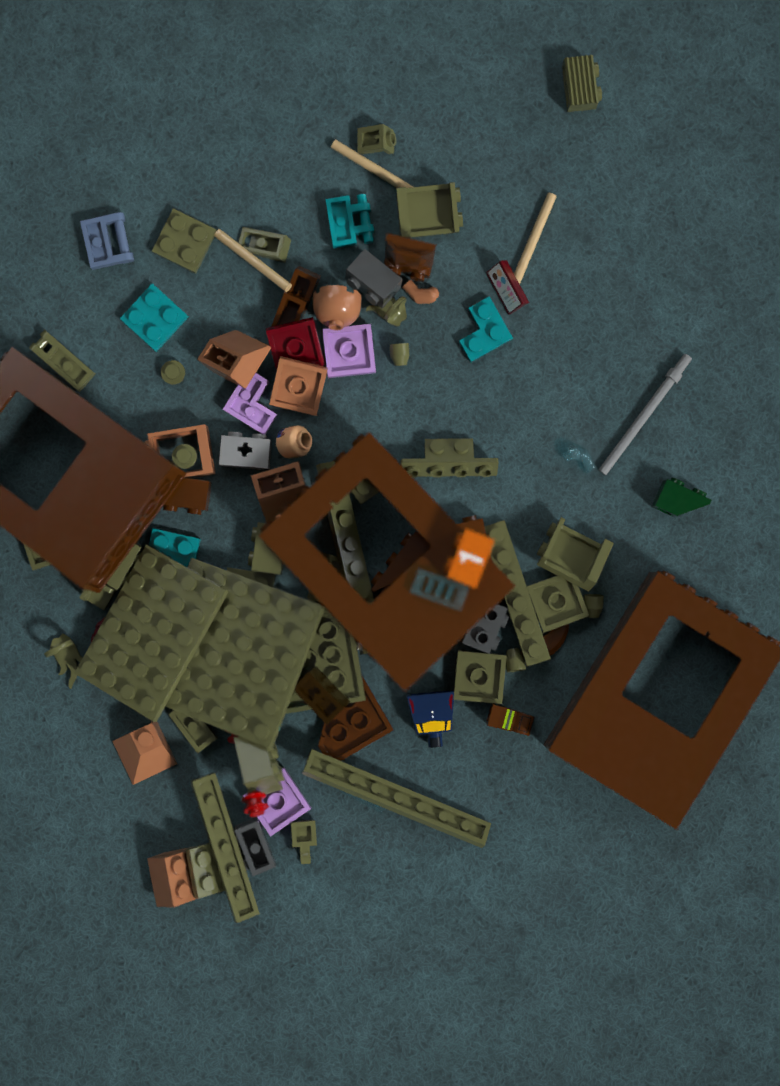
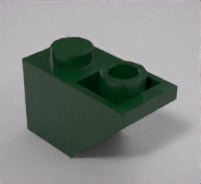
(676, 499)

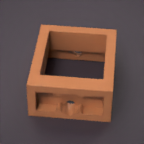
(204, 446)

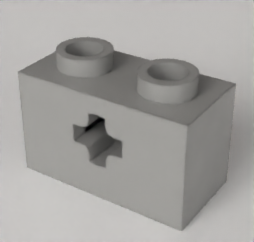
(257, 459)

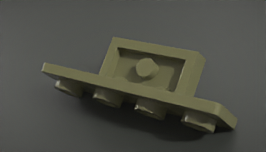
(450, 458)

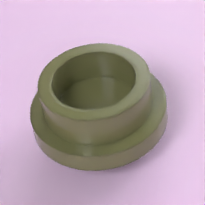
(173, 372)
(184, 456)

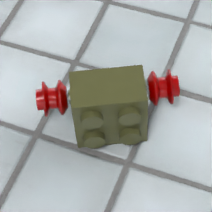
(259, 772)

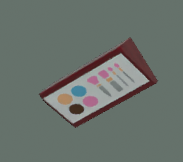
(507, 286)

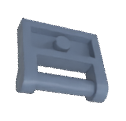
(99, 243)

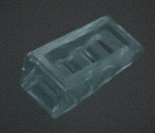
(460, 597)

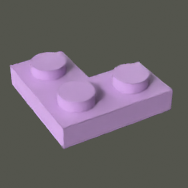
(245, 406)

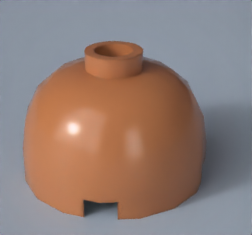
(336, 306)

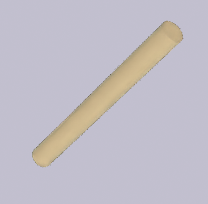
(369, 165)
(534, 236)
(253, 260)

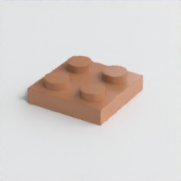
(298, 386)

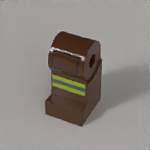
(509, 719)

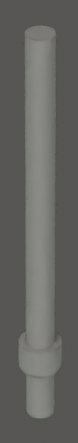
(672, 377)

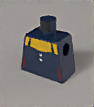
(432, 714)

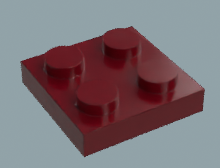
(296, 341)

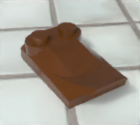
(409, 256)

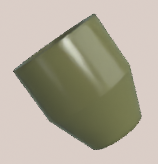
(399, 353)
(594, 604)
(514, 660)

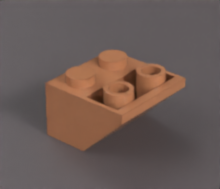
(234, 356)
(277, 488)
(171, 878)

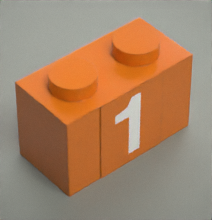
(469, 559)

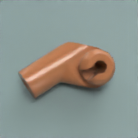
(421, 296)

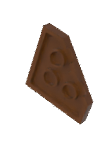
(354, 727)

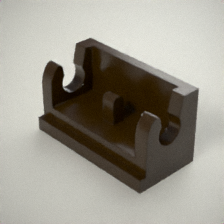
(321, 695)

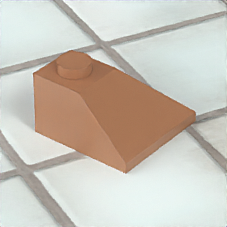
(144, 752)

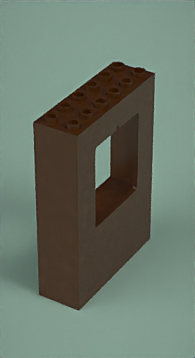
(102, 497)
(399, 627)
(635, 749)

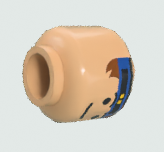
(293, 441)

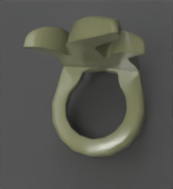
(393, 312)
(66, 655)

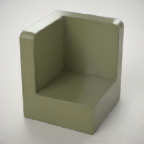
(99, 599)

